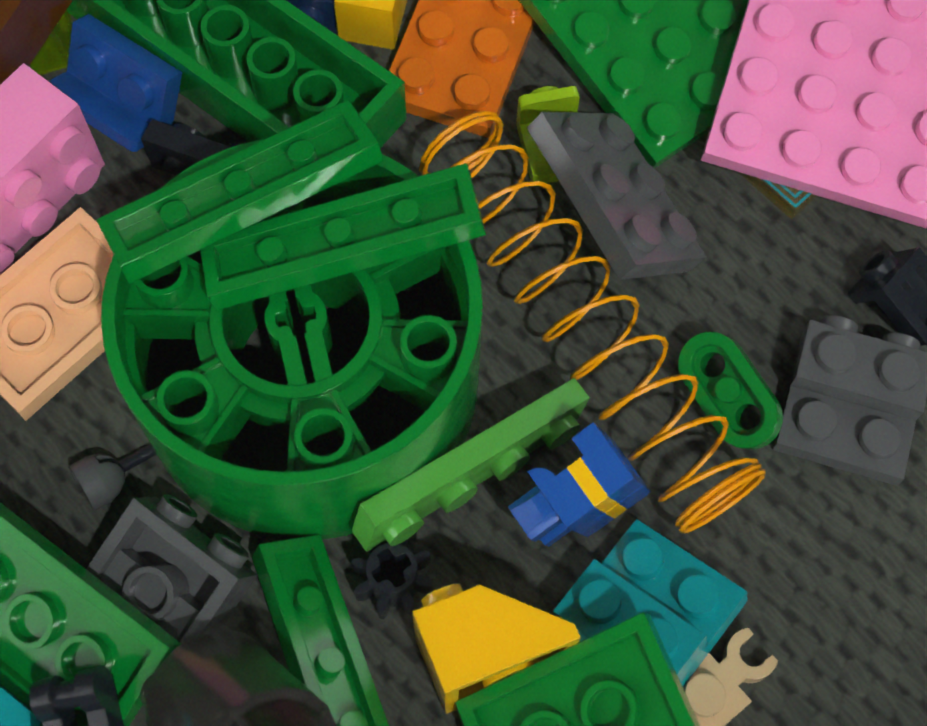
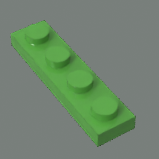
(454, 477)

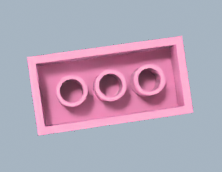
(43, 158)

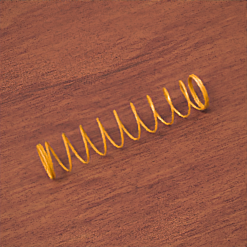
(723, 494)

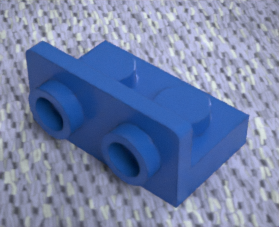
(117, 82)

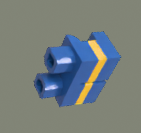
(583, 494)

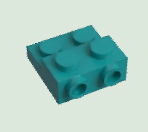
(655, 576)

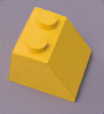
(482, 638)

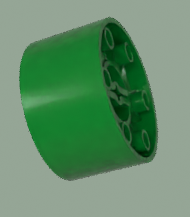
(316, 490)

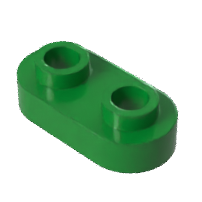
(732, 390)

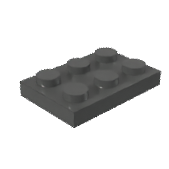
(617, 193)

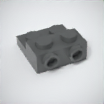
(854, 399)
(172, 567)

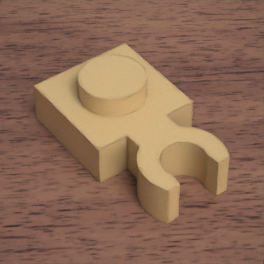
(715, 686)

